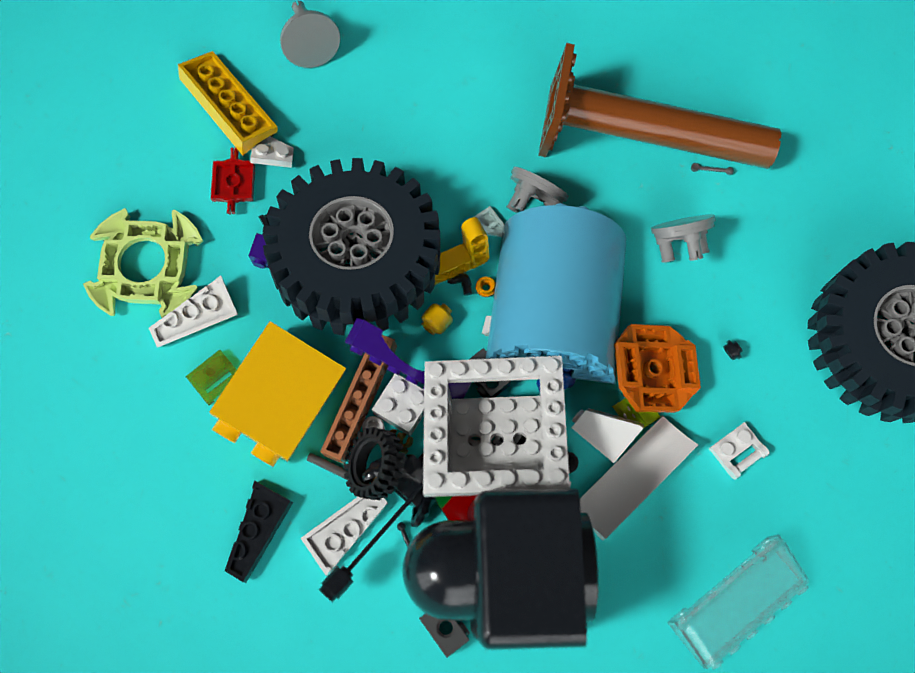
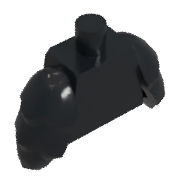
(408, 483)

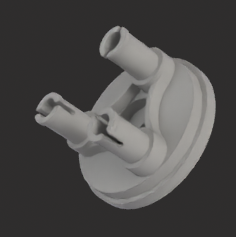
(309, 37)
(533, 186)
(690, 229)

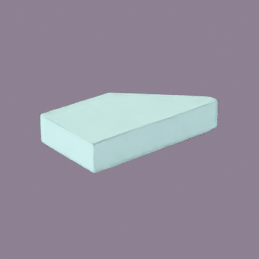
(491, 222)

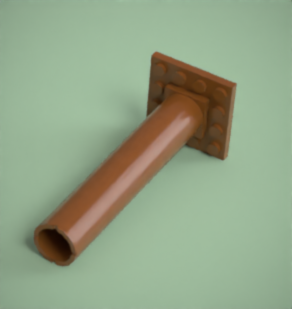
(652, 122)

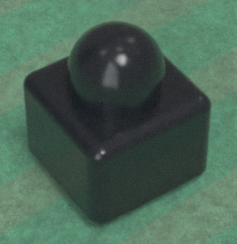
(513, 569)

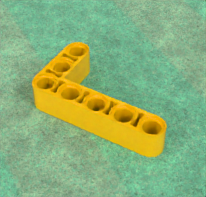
(466, 256)

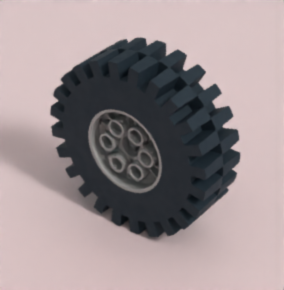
(324, 217)
(855, 337)

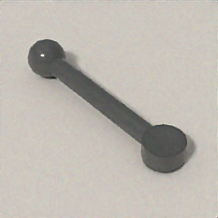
(695, 167)

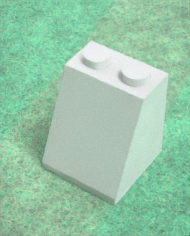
(606, 431)

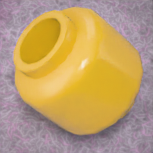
(437, 318)

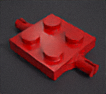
(232, 181)

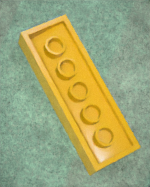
(226, 101)

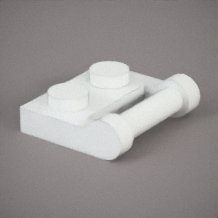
(733, 445)

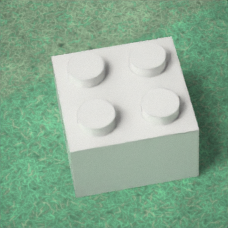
(401, 404)

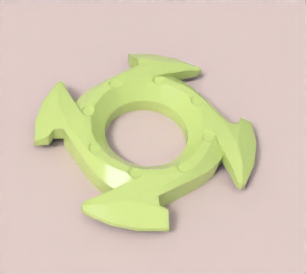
(162, 289)

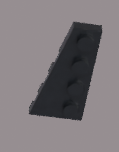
(261, 521)

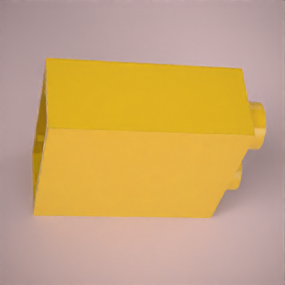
(276, 394)

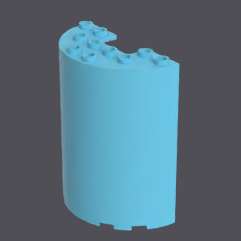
(560, 290)

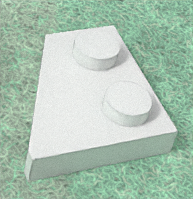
(272, 152)

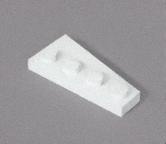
(200, 311)
(340, 531)

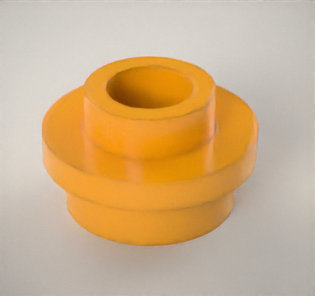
(485, 281)

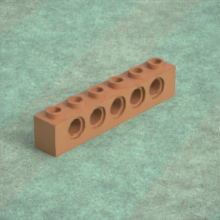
(355, 407)

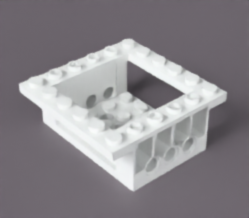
(461, 469)

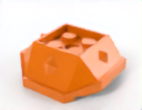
(672, 364)

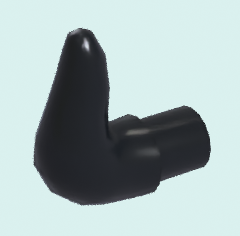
(464, 280)

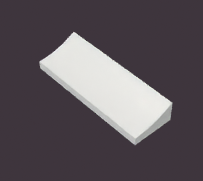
(635, 476)

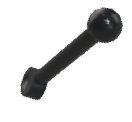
(401, 527)

